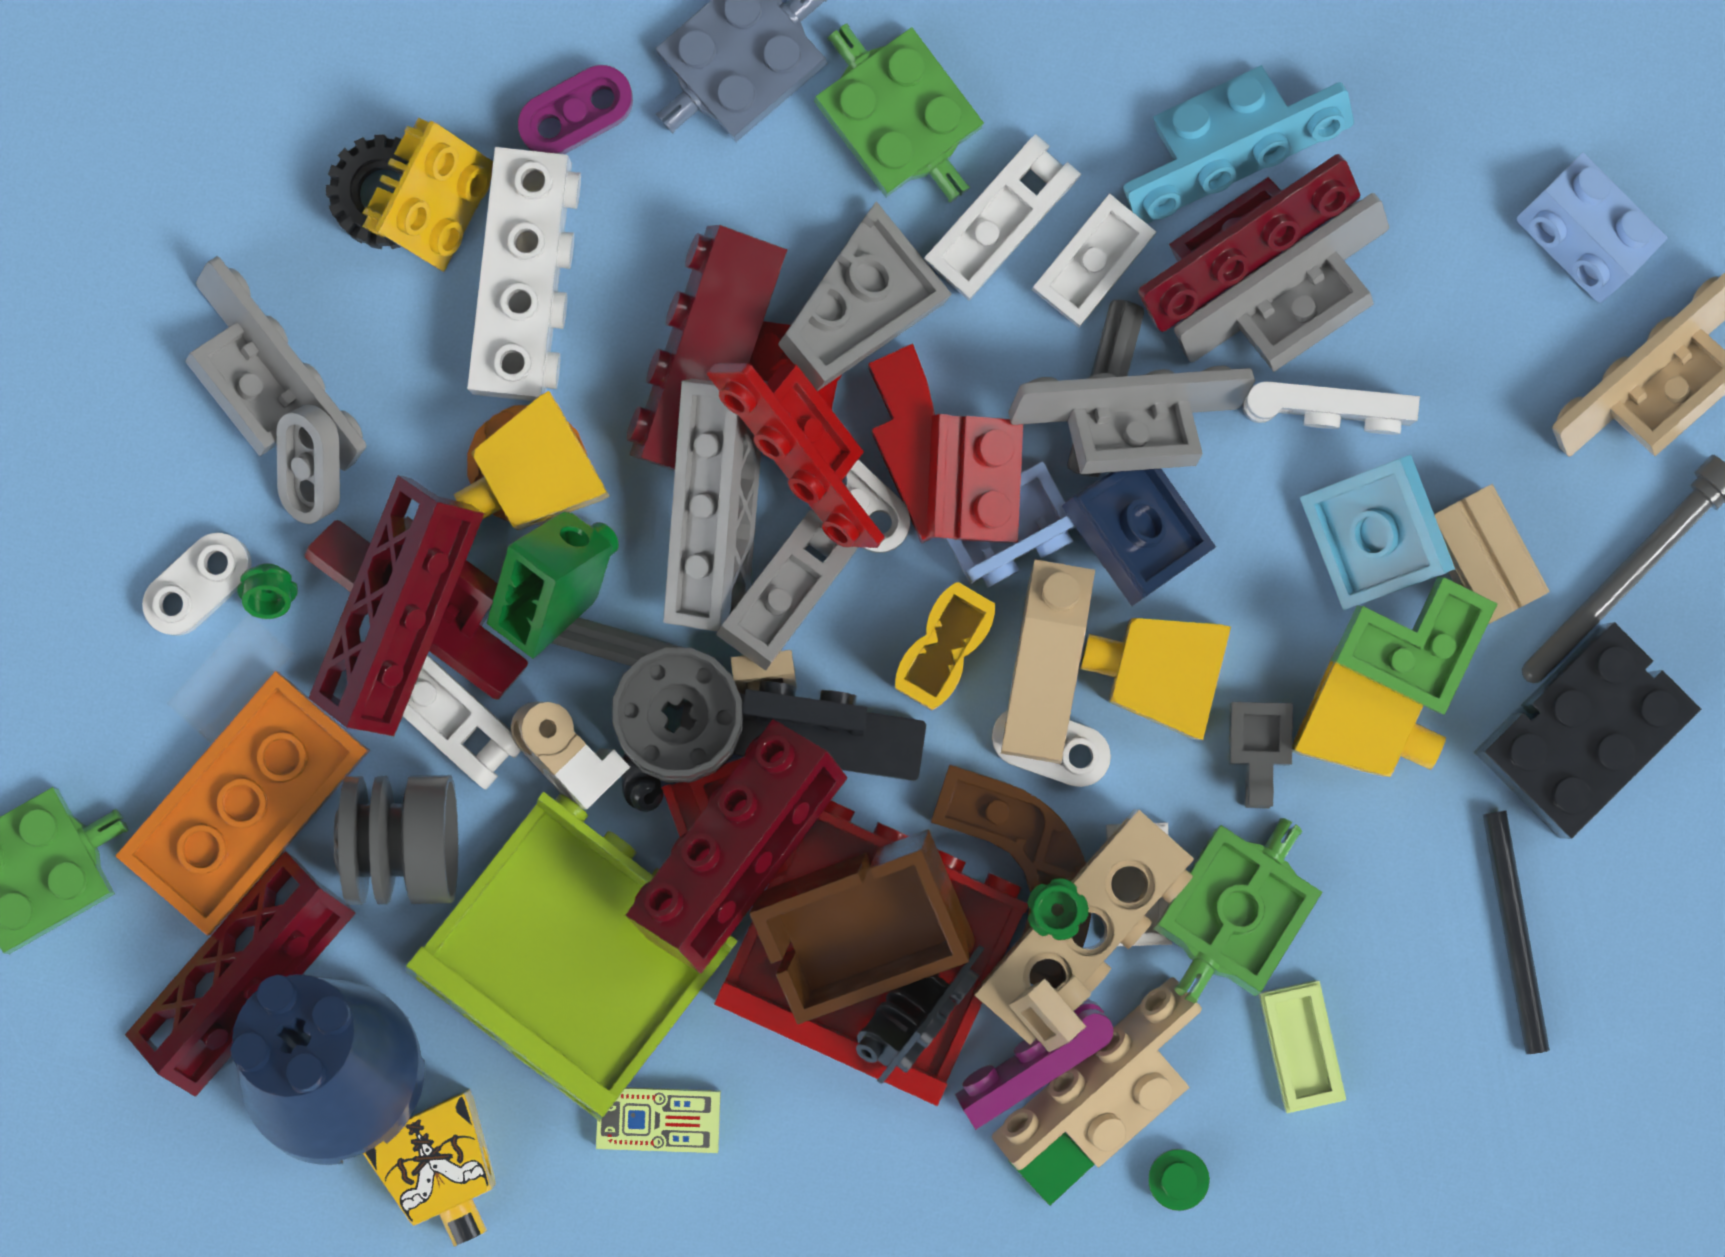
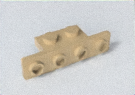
(1660, 384)
(1110, 1092)

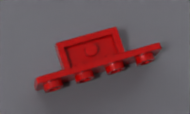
(804, 440)

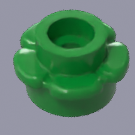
(267, 591)
(1074, 909)

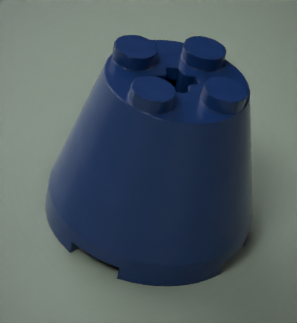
(326, 1066)

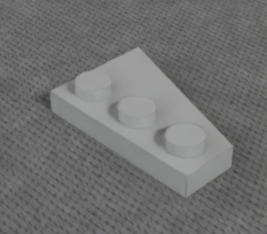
(863, 301)

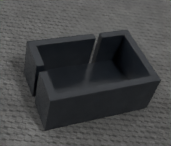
(1592, 730)

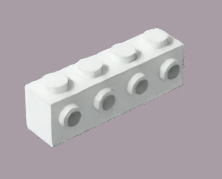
(521, 274)

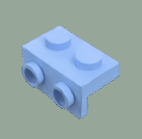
(1591, 228)
(1041, 527)

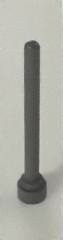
(1707, 493)

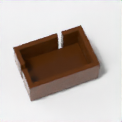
(863, 927)

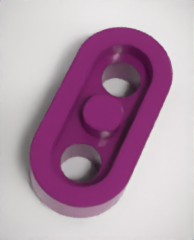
(573, 107)

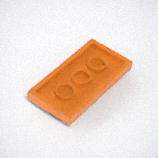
(242, 803)

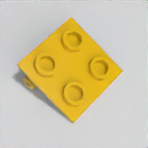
(433, 196)

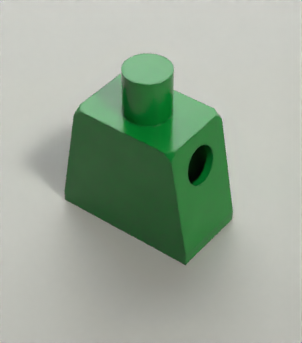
(550, 580)

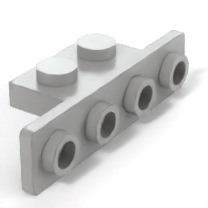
(1295, 295)
(257, 372)
(1132, 419)

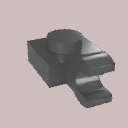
(1260, 739)

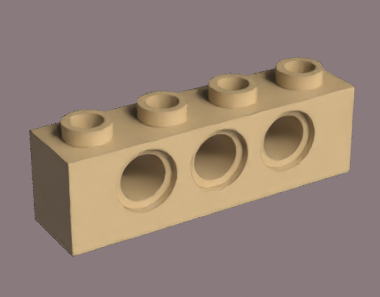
(1134, 843)

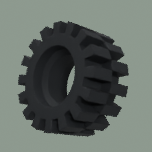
(347, 183)

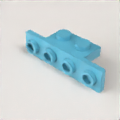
(1231, 136)

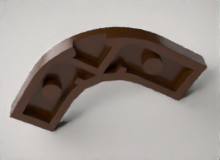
(1020, 826)

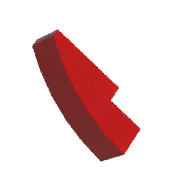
(907, 436)

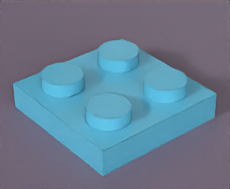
(1377, 532)

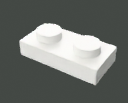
(1094, 260)

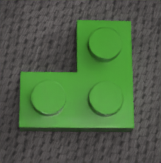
(1422, 661)

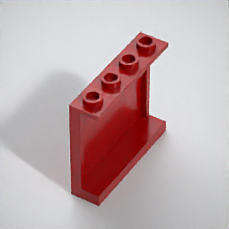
(756, 994)

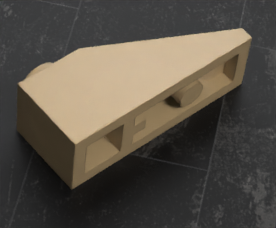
(1047, 661)

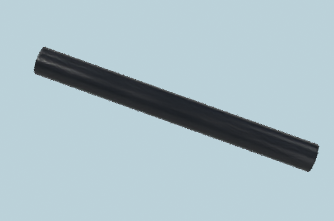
(1516, 932)

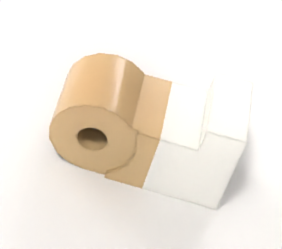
(549, 741)

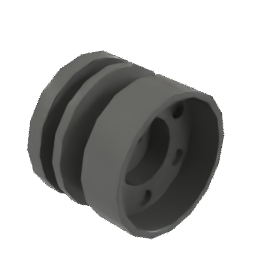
(672, 679)
(397, 839)

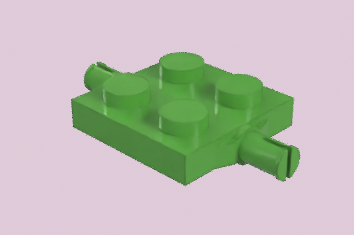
(898, 112)
(49, 867)
(1238, 910)

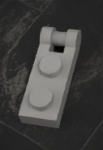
(784, 593)

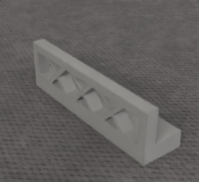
(710, 511)

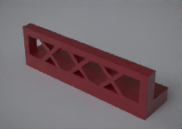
(401, 614)
(283, 944)

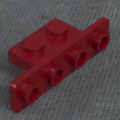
(1244, 238)
(460, 636)

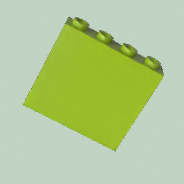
(555, 964)

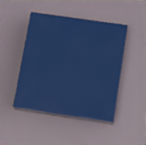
(1138, 529)

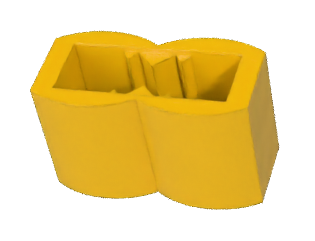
(952, 632)

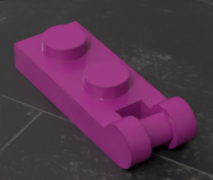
(997, 1089)

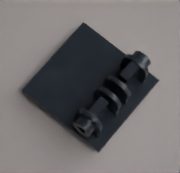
(913, 1018)

